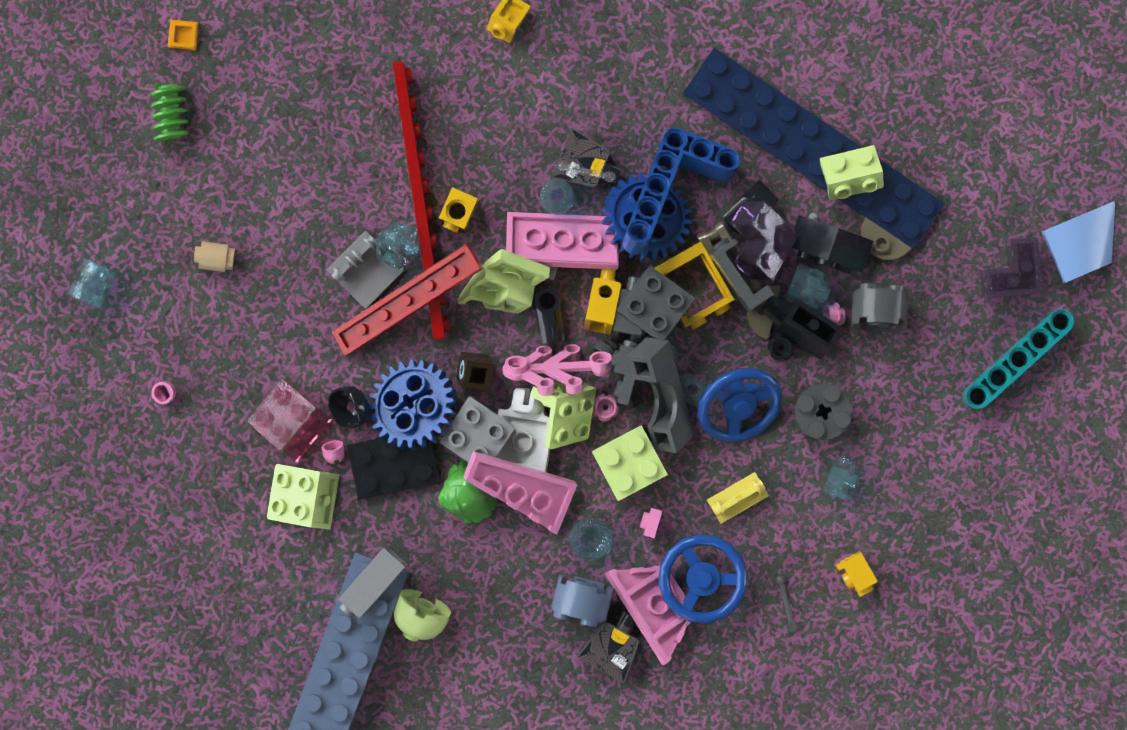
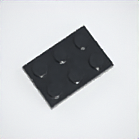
(386, 468)

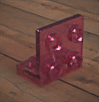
(289, 420)

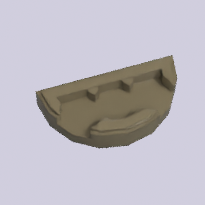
(885, 244)
(758, 321)

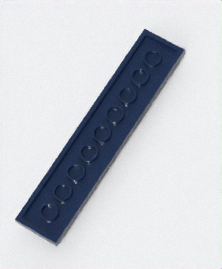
(802, 139)

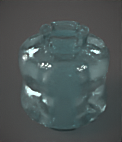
(557, 207)

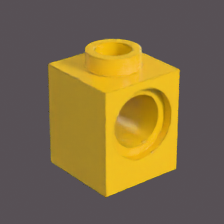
(458, 197)

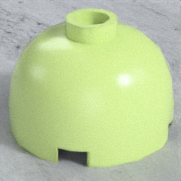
(420, 617)

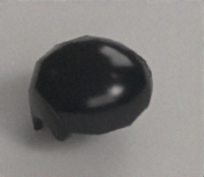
(338, 404)

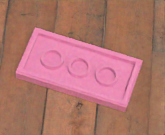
(562, 240)

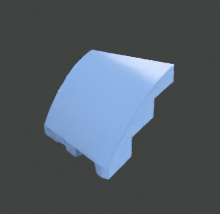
(1082, 242)

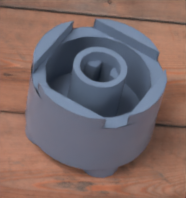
(582, 600)

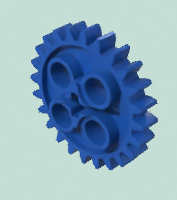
(669, 227)
(402, 384)

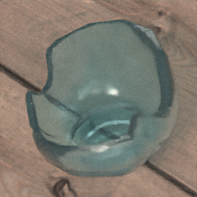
(581, 535)

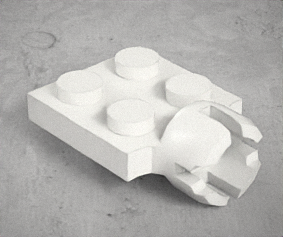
(528, 439)

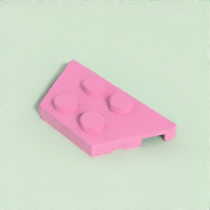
(643, 600)

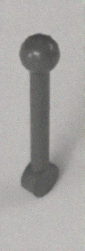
(791, 625)

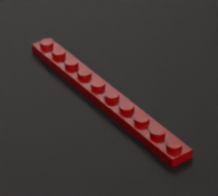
(419, 188)

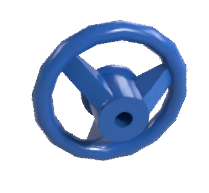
(740, 403)
(703, 578)

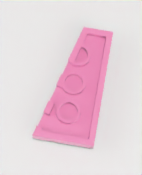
(524, 489)

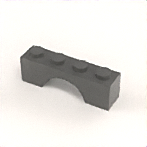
(670, 423)

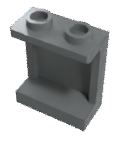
(734, 279)

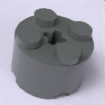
(879, 308)
(837, 418)

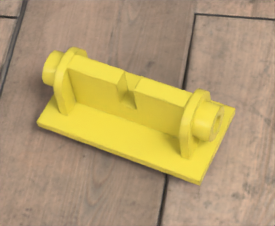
(737, 497)

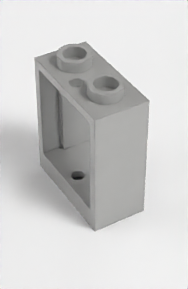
(371, 583)

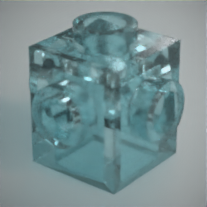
(397, 245)
(808, 286)

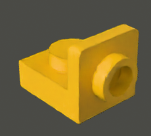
(507, 19)

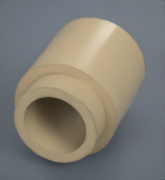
(214, 256)

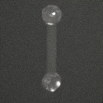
(608, 176)

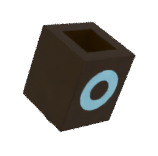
(475, 371)

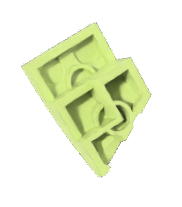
(505, 282)

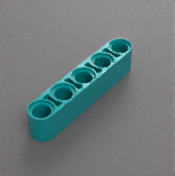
(1030, 353)

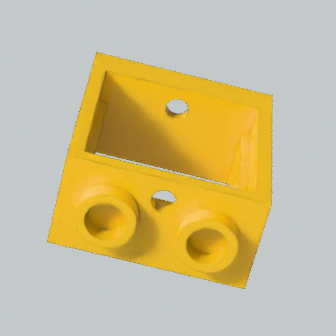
(686, 256)

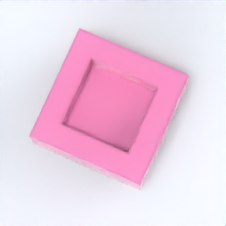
(650, 522)

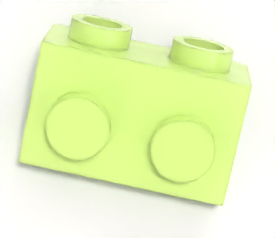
(852, 172)

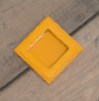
(183, 35)

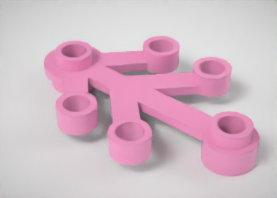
(554, 366)

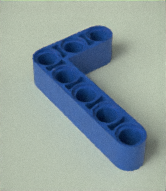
(660, 179)

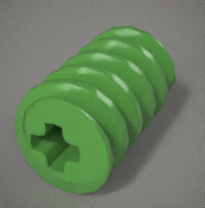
(169, 112)

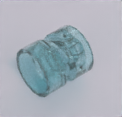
(92, 283)

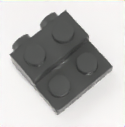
(628, 388)

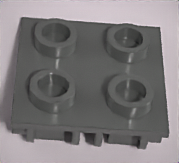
(655, 304)

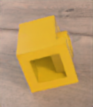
(857, 573)

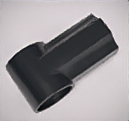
(757, 192)
(550, 319)

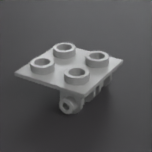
(361, 272)
(477, 430)

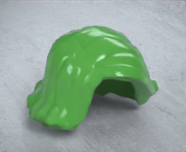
(464, 498)

